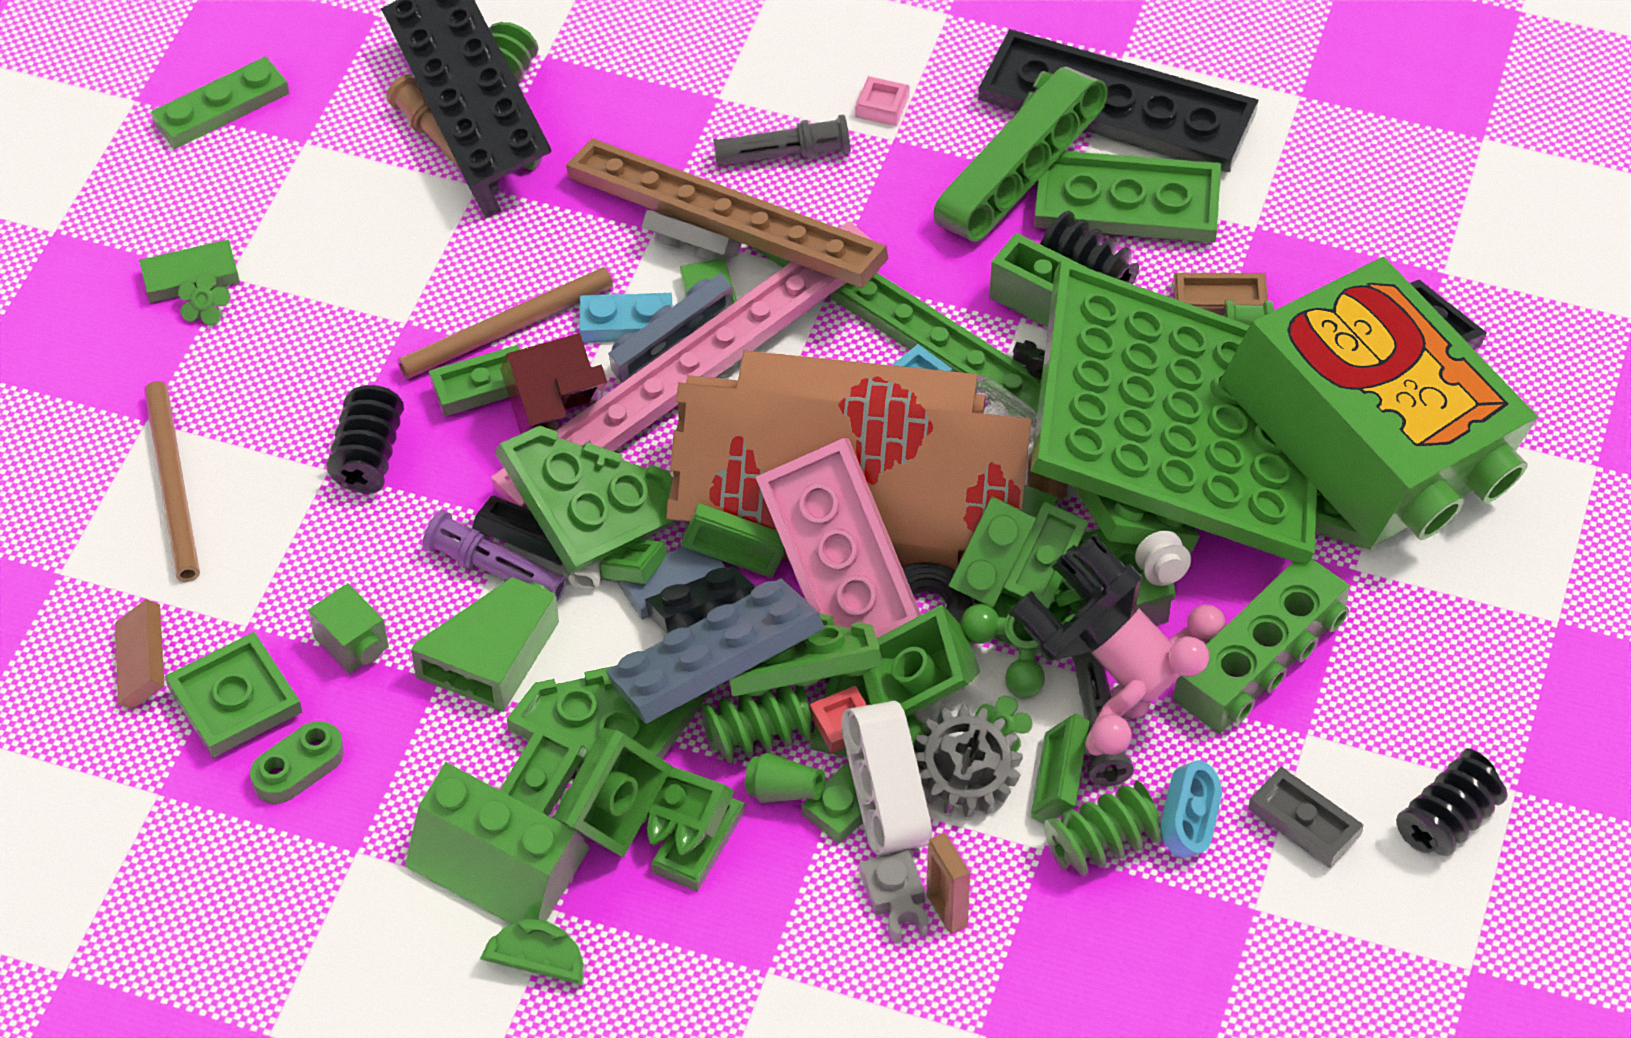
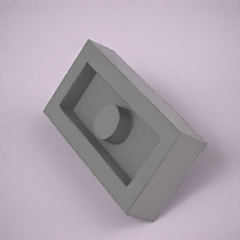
(673, 231)

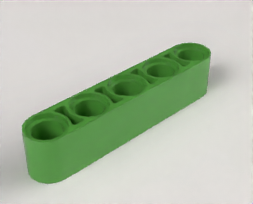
(1020, 154)

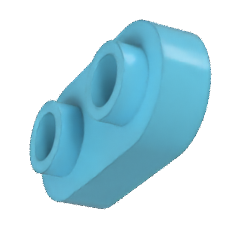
(1191, 809)

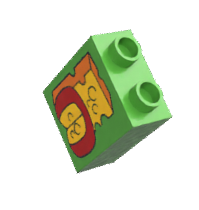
(1380, 403)

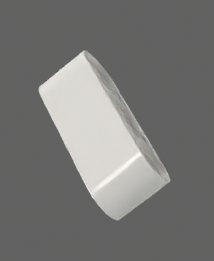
(886, 777)

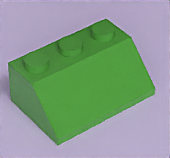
(492, 848)

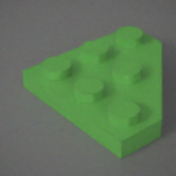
(585, 495)
(820, 656)
(591, 703)

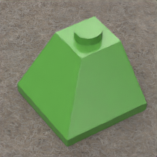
(922, 662)

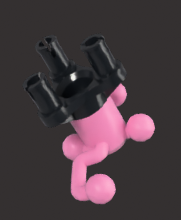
(1118, 637)

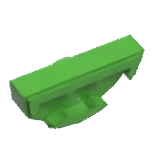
(538, 949)

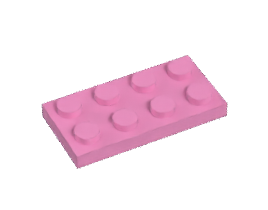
(838, 539)

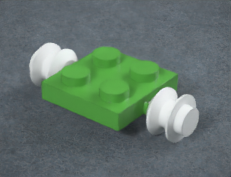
(1161, 541)

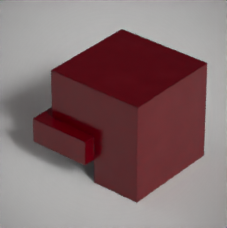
(550, 380)

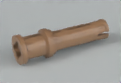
(408, 97)

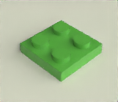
(233, 694)

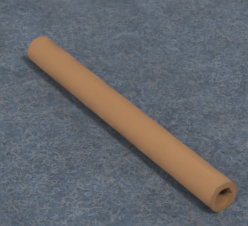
(504, 323)
(172, 482)

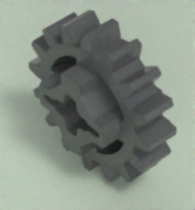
(984, 766)

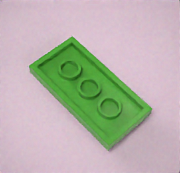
(1132, 195)

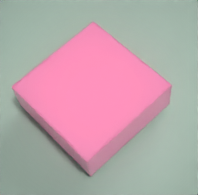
(882, 101)

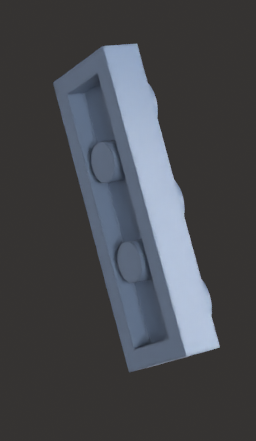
(670, 326)

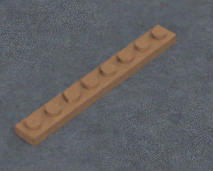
(728, 212)

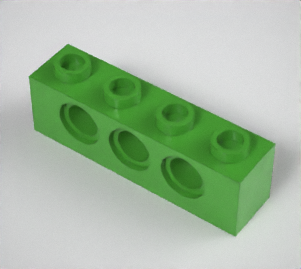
(1269, 620)

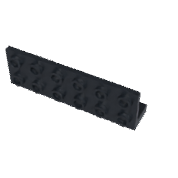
(468, 91)

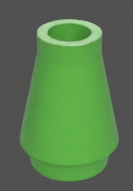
(780, 779)

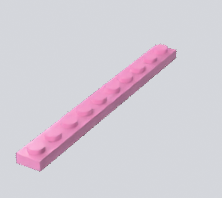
(702, 353)

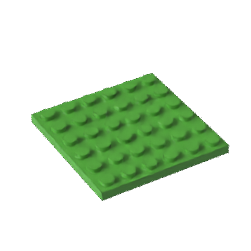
(1142, 416)

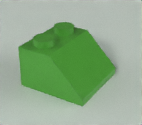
(613, 791)

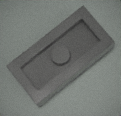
(1305, 817)

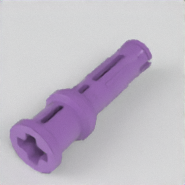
(472, 550)

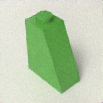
(489, 644)

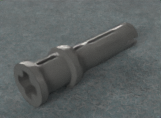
(803, 140)
(1089, 669)

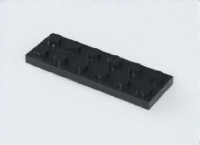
(1141, 103)

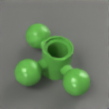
(1024, 676)

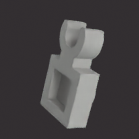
(895, 888)

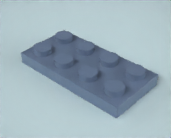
(714, 649)

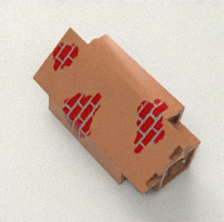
(913, 430)

